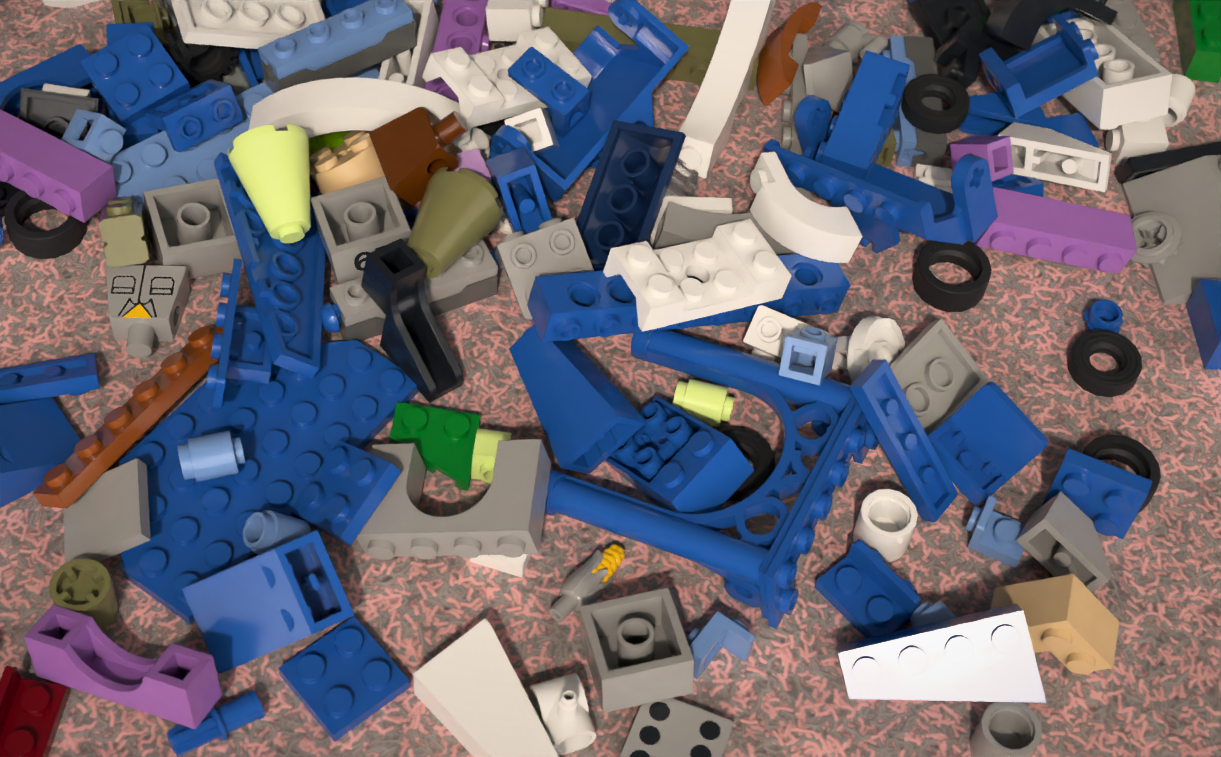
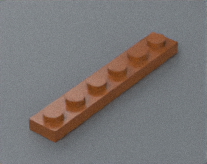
(129, 422)

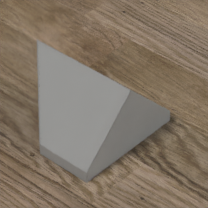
(828, 74)

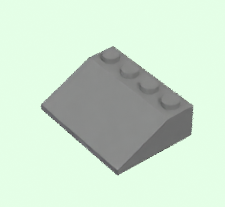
(1193, 198)

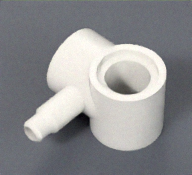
(563, 713)

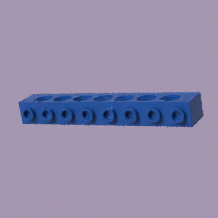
(600, 306)

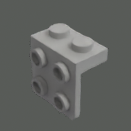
(548, 251)

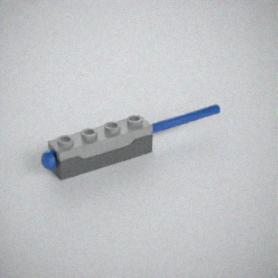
(463, 283)

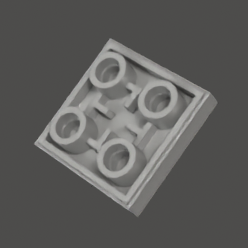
(109, 515)

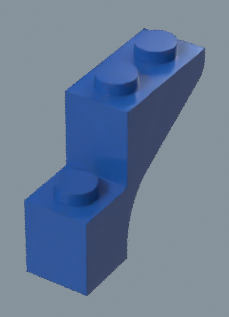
(990, 116)

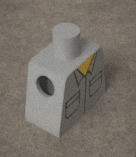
(146, 304)

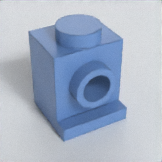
(102, 139)
(810, 348)

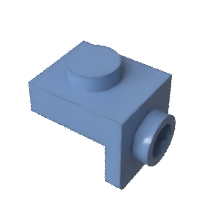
(719, 633)

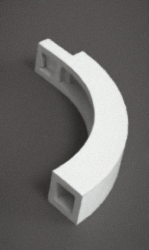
(356, 105)

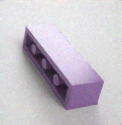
(53, 169)
(1060, 232)

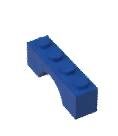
(58, 70)

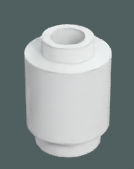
(1180, 99)

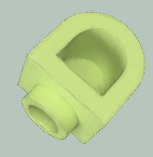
(485, 453)

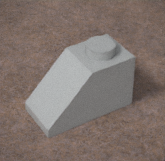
(1066, 542)

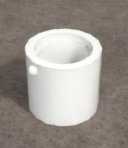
(886, 523)

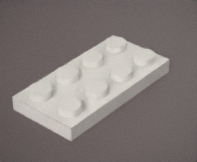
(243, 21)

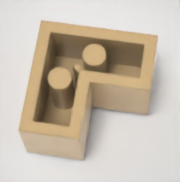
(1065, 621)

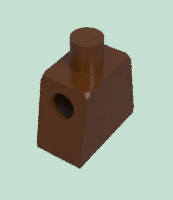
(416, 148)

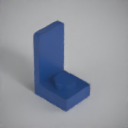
(552, 87)

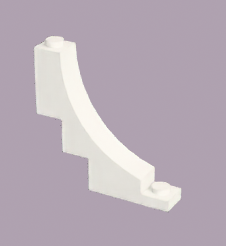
(725, 83)

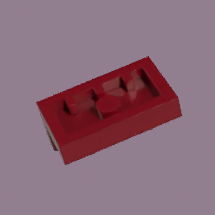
(29, 714)

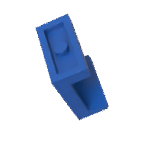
(1044, 70)

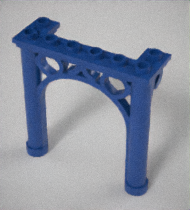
(756, 566)

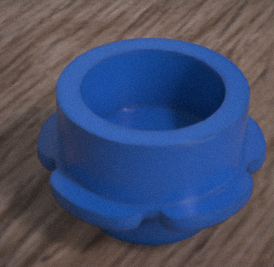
(1107, 311)

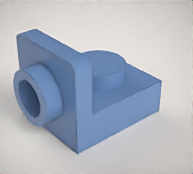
(995, 534)

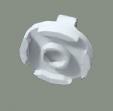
(871, 340)

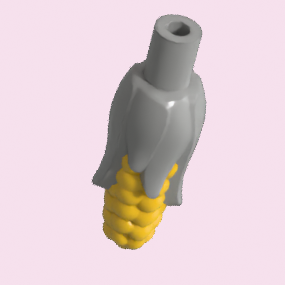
(587, 582)

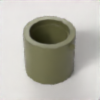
(86, 589)

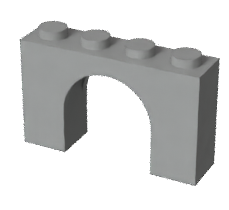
(501, 523)

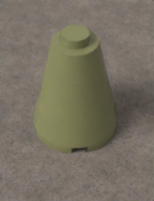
(452, 218)

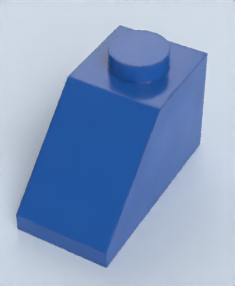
(519, 190)

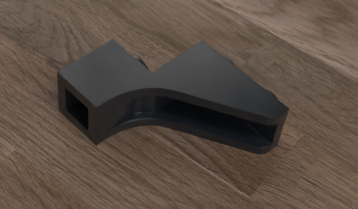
(410, 333)

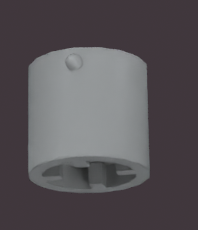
(1006, 731)

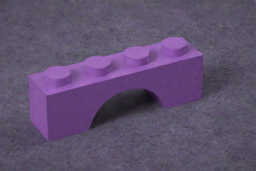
(77, 654)

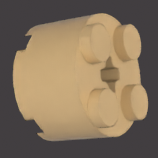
(346, 164)

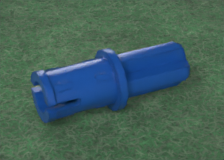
(217, 724)

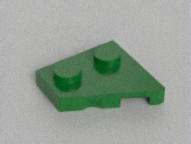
(441, 437)

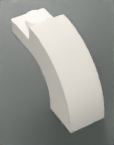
(797, 222)

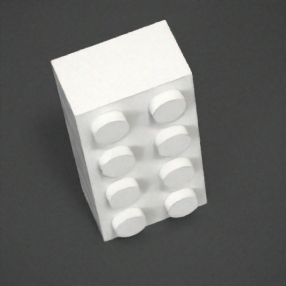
(1129, 80)

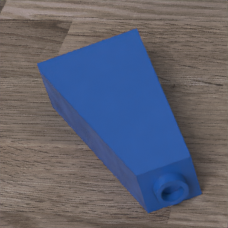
(574, 402)

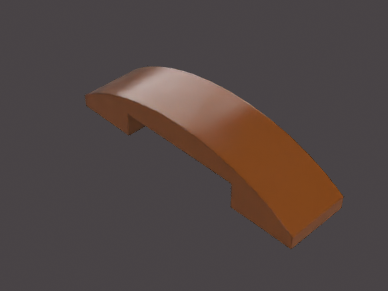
(775, 66)

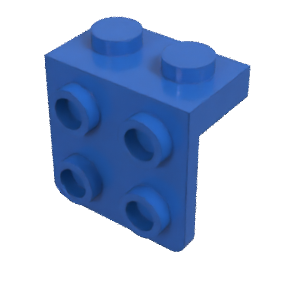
(986, 443)

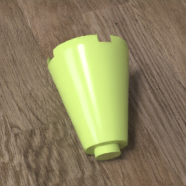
(276, 178)

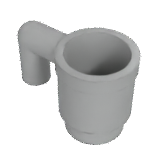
(856, 39)

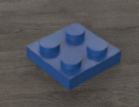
(134, 75)
(345, 491)
(1100, 491)
(344, 678)

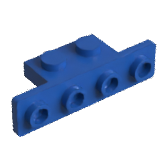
(242, 346)

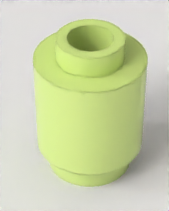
(704, 401)

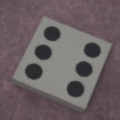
(677, 730)

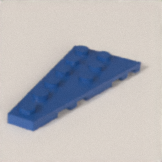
(282, 278)

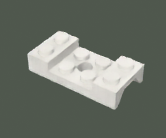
(483, 79)
(733, 265)

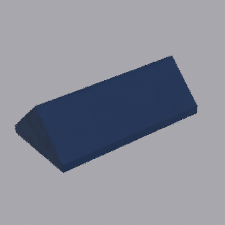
(627, 188)

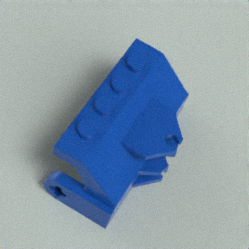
(618, 91)
(889, 199)

